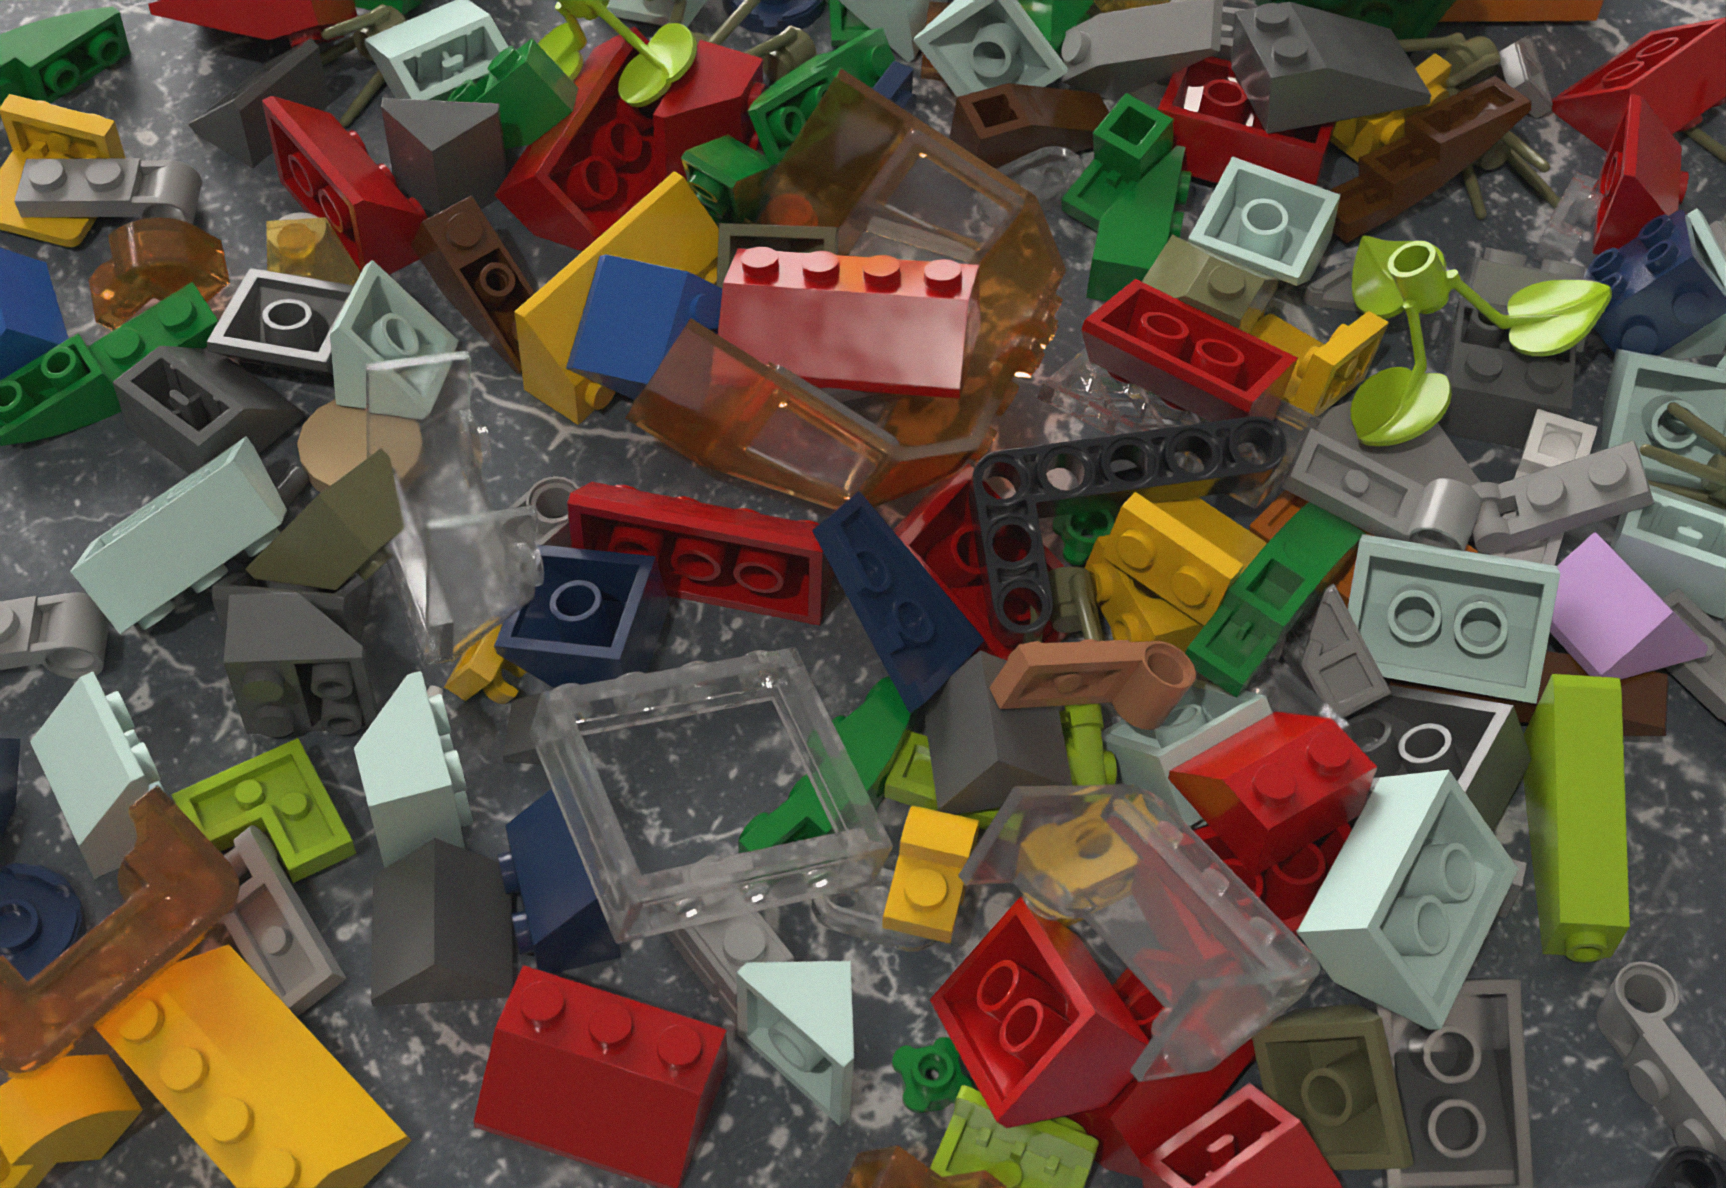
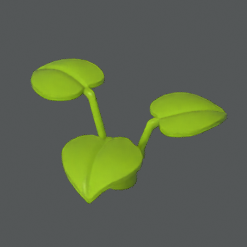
(646, 75)
(1414, 278)

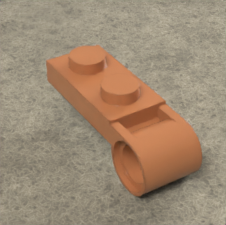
(1136, 677)

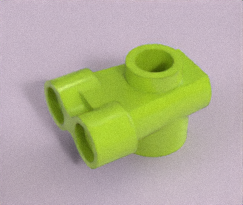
(1084, 745)

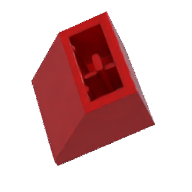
(1240, 1145)

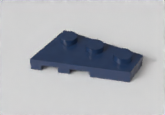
(897, 601)

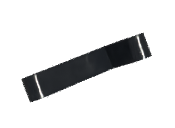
(1098, 490)

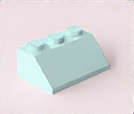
(182, 538)
(1454, 616)
(1410, 897)

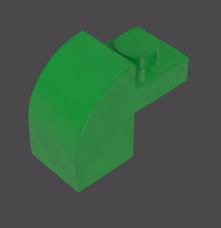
(1125, 150)

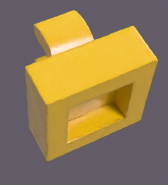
(481, 669)

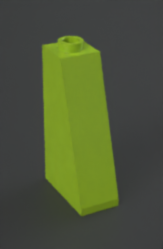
(1578, 816)

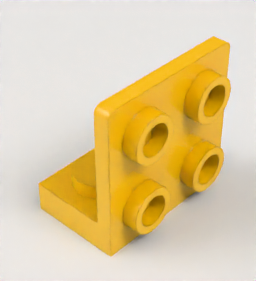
(1328, 369)

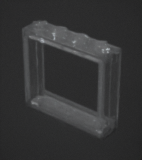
(731, 884)

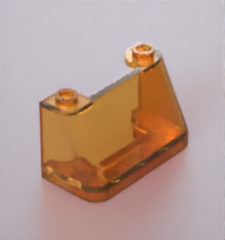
(173, 896)

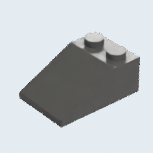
(1319, 67)
(1438, 732)
(1463, 1091)

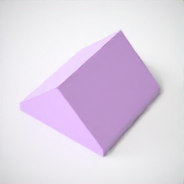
(1615, 618)

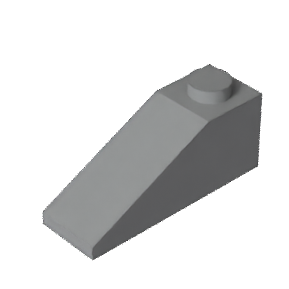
(1140, 45)

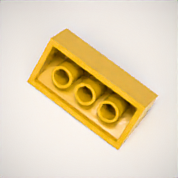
(661, 230)
(251, 1079)

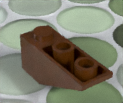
(1020, 118)
(475, 274)

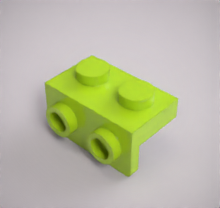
(1024, 1156)

